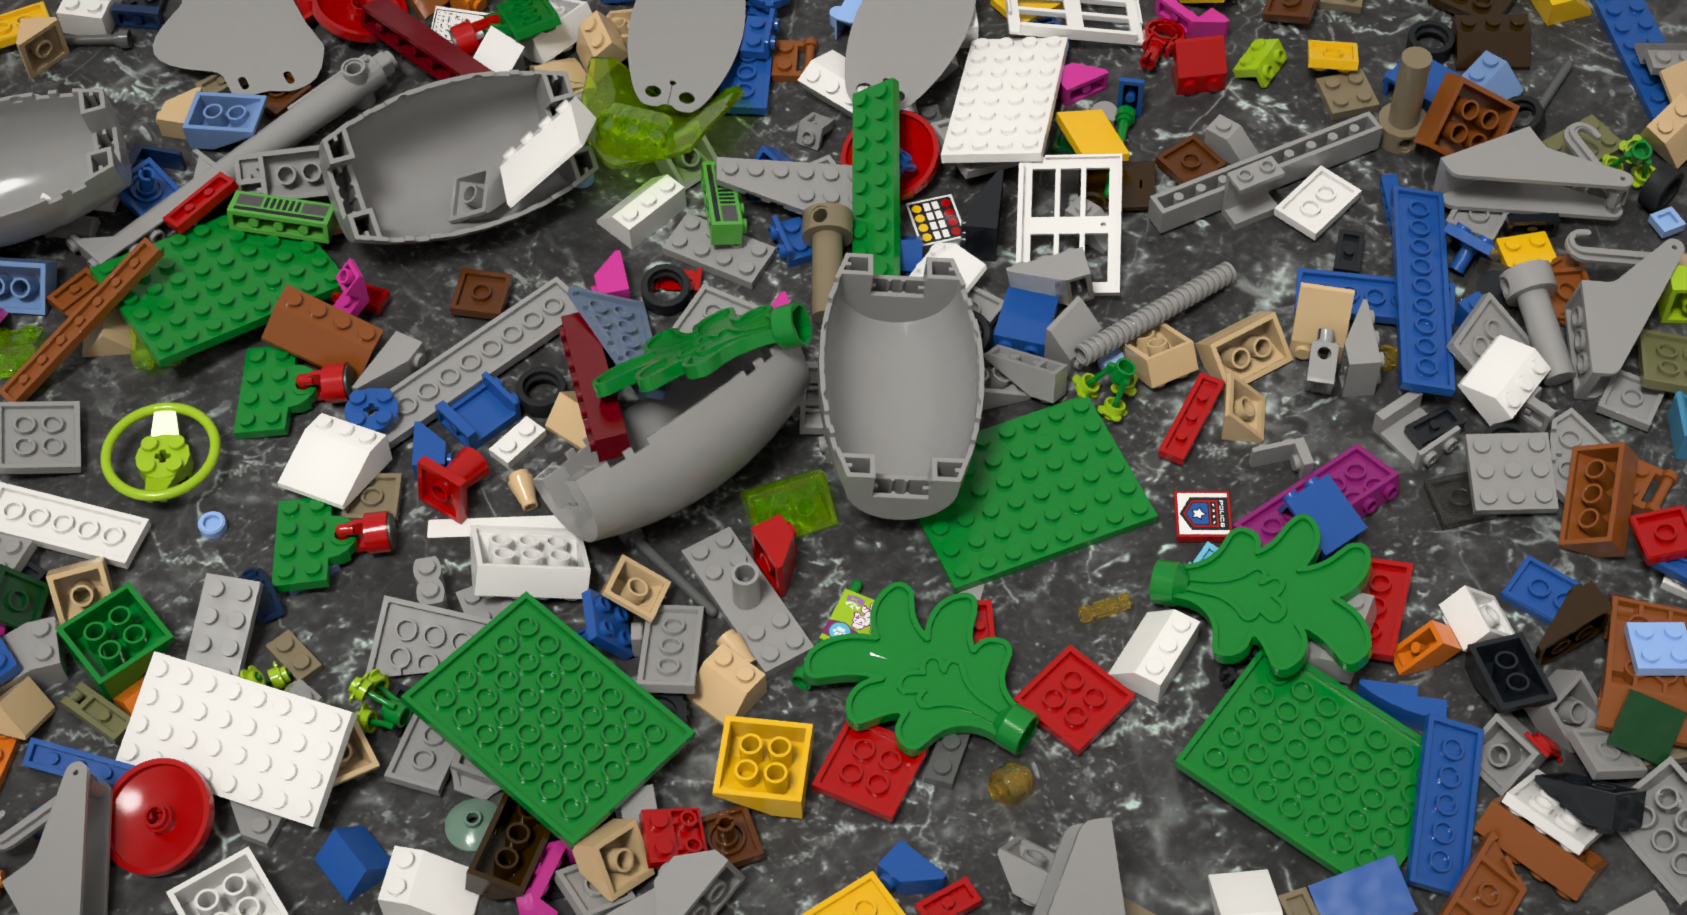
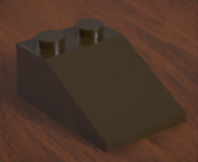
(1577, 621)

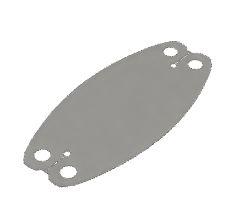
(905, 42)
(683, 44)

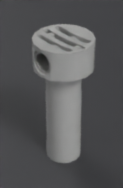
(1530, 288)

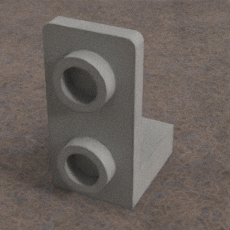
(1289, 449)

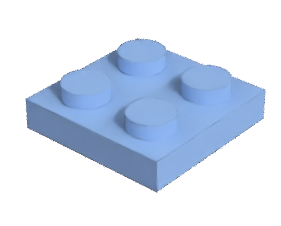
(1657, 648)

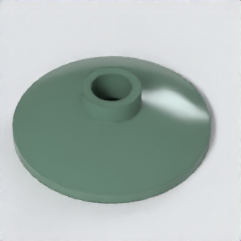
(467, 835)

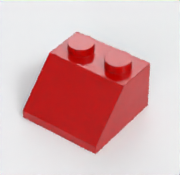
(1199, 65)
(775, 551)

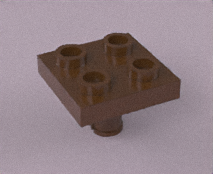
(733, 835)

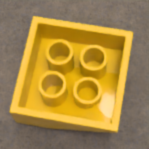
(765, 765)

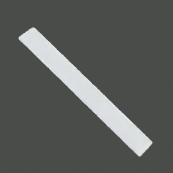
(450, 528)

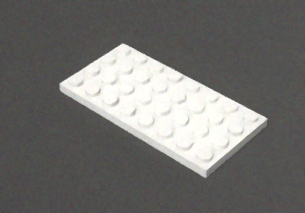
(1005, 100)
(241, 736)

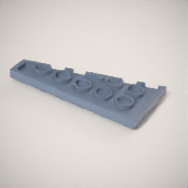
(618, 325)

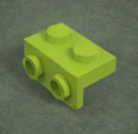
(1261, 61)

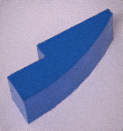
(1401, 702)

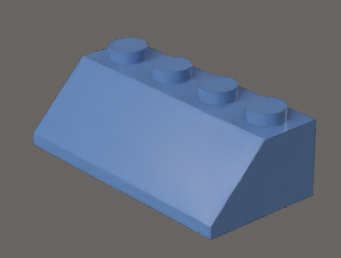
(1494, 75)
(26, 285)

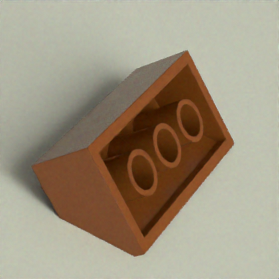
(320, 332)
(1599, 499)
(1540, 852)

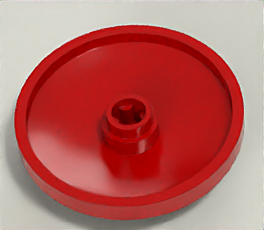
(344, 18)
(918, 140)
(160, 817)

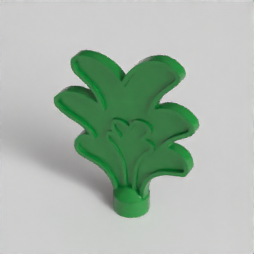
(707, 347)
(1275, 597)
(930, 676)

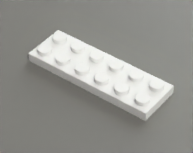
(71, 525)

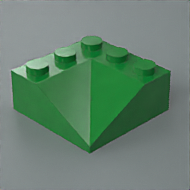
(115, 640)

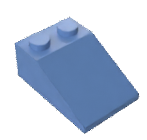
(222, 118)

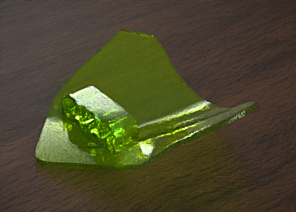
(638, 133)

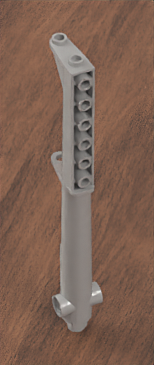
(346, 89)

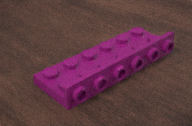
(1357, 474)

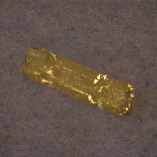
(1104, 607)

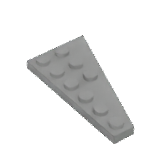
(787, 182)
(418, 636)

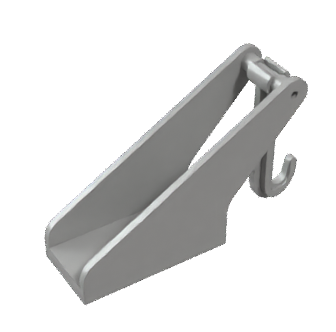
(1529, 178)
(1609, 316)
(74, 851)
(1083, 873)

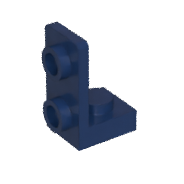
(161, 156)
(269, 604)

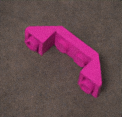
(1207, 24)
(354, 289)
(550, 861)

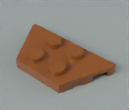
(1568, 276)
(1487, 884)

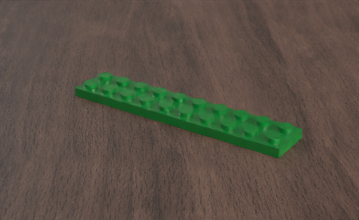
(877, 176)

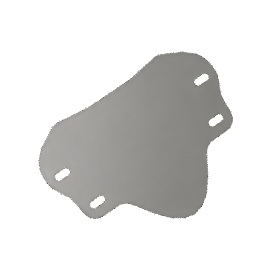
(242, 40)

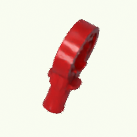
(1159, 44)

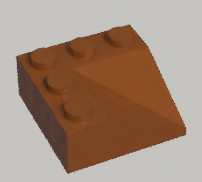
(1464, 116)

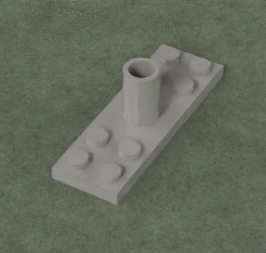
(747, 601)

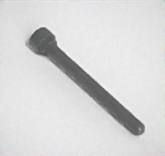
(122, 38)
(1549, 92)
(636, 540)

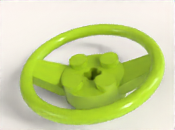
(164, 455)

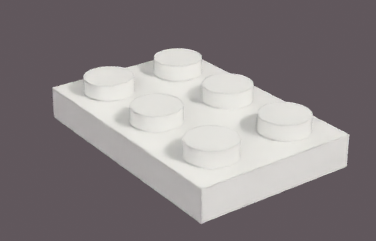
(1317, 202)

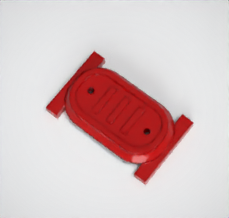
(694, 279)
(1545, 745)

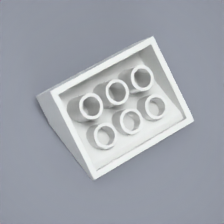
(545, 149)
(528, 559)

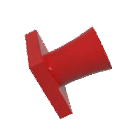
(447, 486)

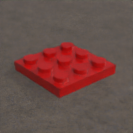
(1075, 699)
(868, 771)

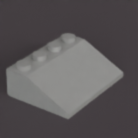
(1663, 833)

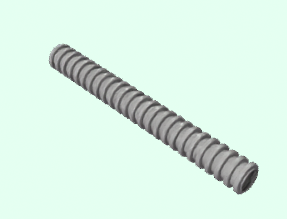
(1154, 313)

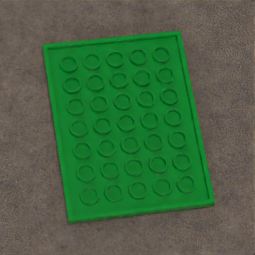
(217, 286)
(1036, 495)
(548, 719)
(1310, 765)

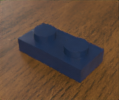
(138, 16)

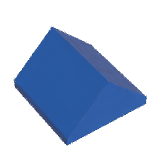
(352, 861)

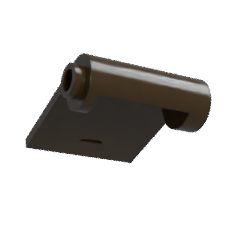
(1133, 195)

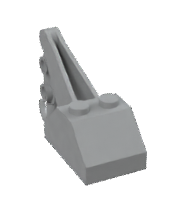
(688, 886)

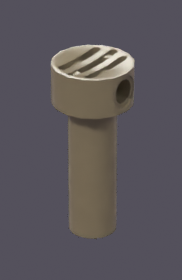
(1405, 113)
(827, 230)

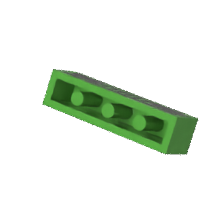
(722, 209)
(282, 217)

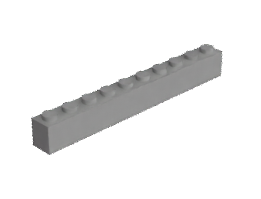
(1296, 158)

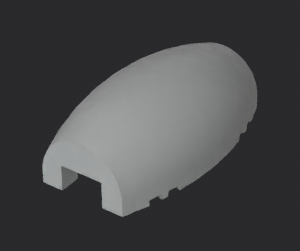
(58, 148)
(398, 161)
(900, 386)
(678, 445)

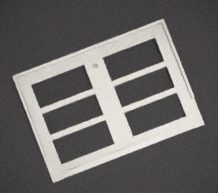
(1074, 21)
(1079, 225)

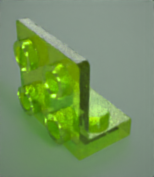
(17, 348)

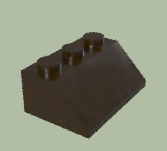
(1500, 34)

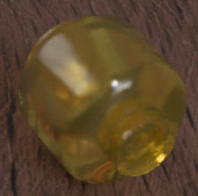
(1010, 783)

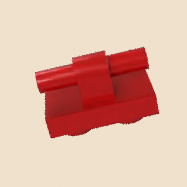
(671, 834)

